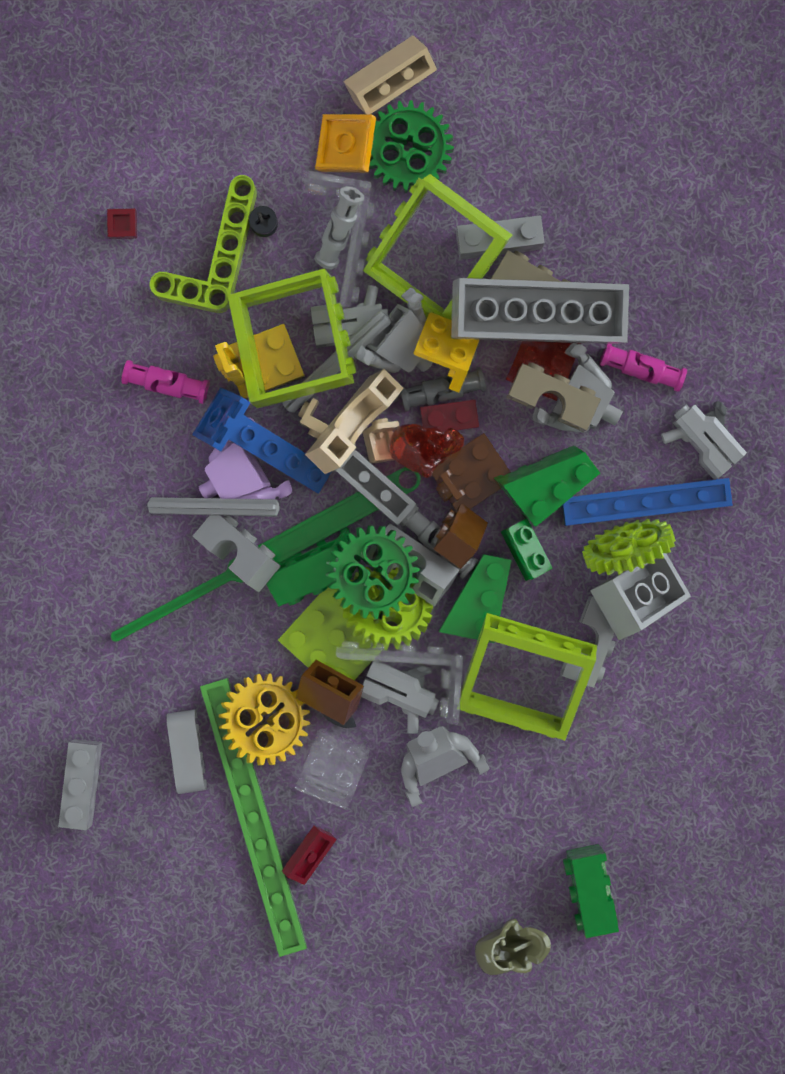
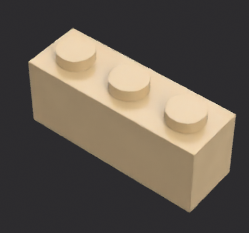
(390, 75)

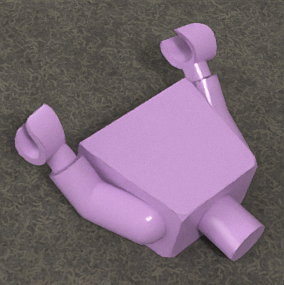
(238, 475)

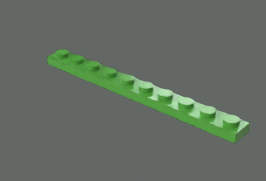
(256, 829)

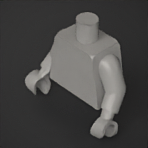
(396, 343)
(592, 377)
(435, 755)

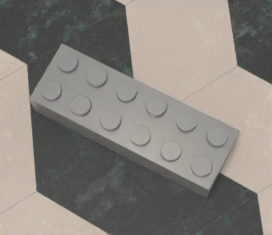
(539, 311)

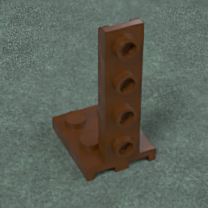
(470, 473)

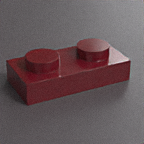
(453, 415)
(309, 855)

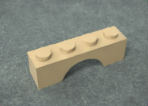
(340, 436)

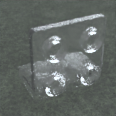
(333, 769)

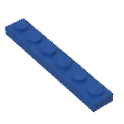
(647, 501)

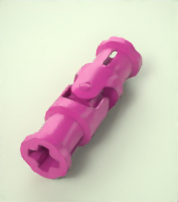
(638, 365)
(161, 381)

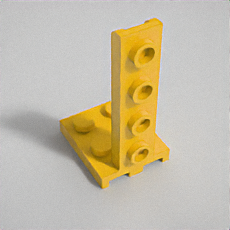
(275, 355)

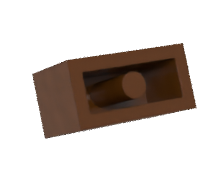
(460, 535)
(329, 692)

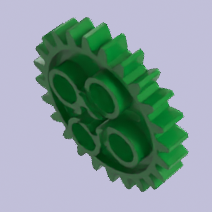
(417, 122)
(356, 591)

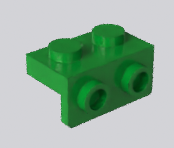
(526, 550)

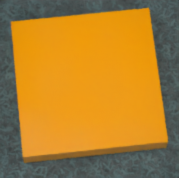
(345, 143)

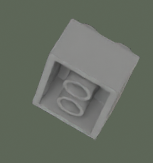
(640, 597)

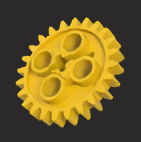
(279, 739)

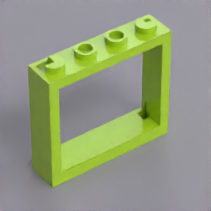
(404, 213)
(239, 306)
(534, 641)

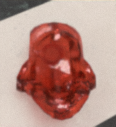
(423, 448)

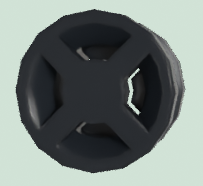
(266, 226)

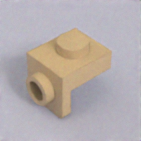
(316, 426)
(378, 438)

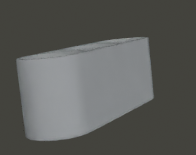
(185, 753)

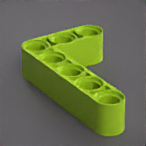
(221, 257)

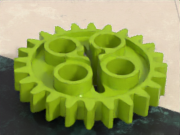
(629, 546)
(410, 619)

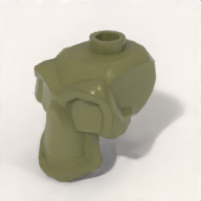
(511, 949)

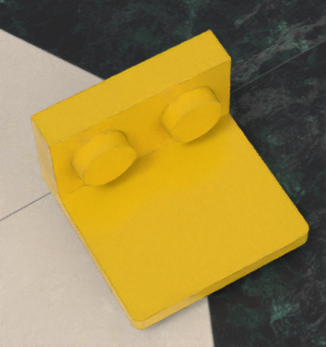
(438, 347)

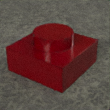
(122, 223)

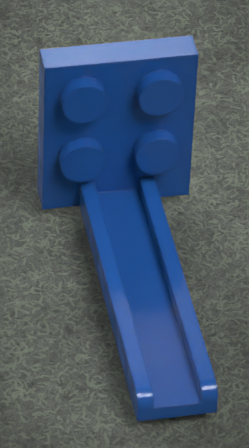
(226, 422)

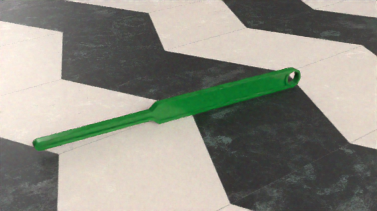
(283, 546)

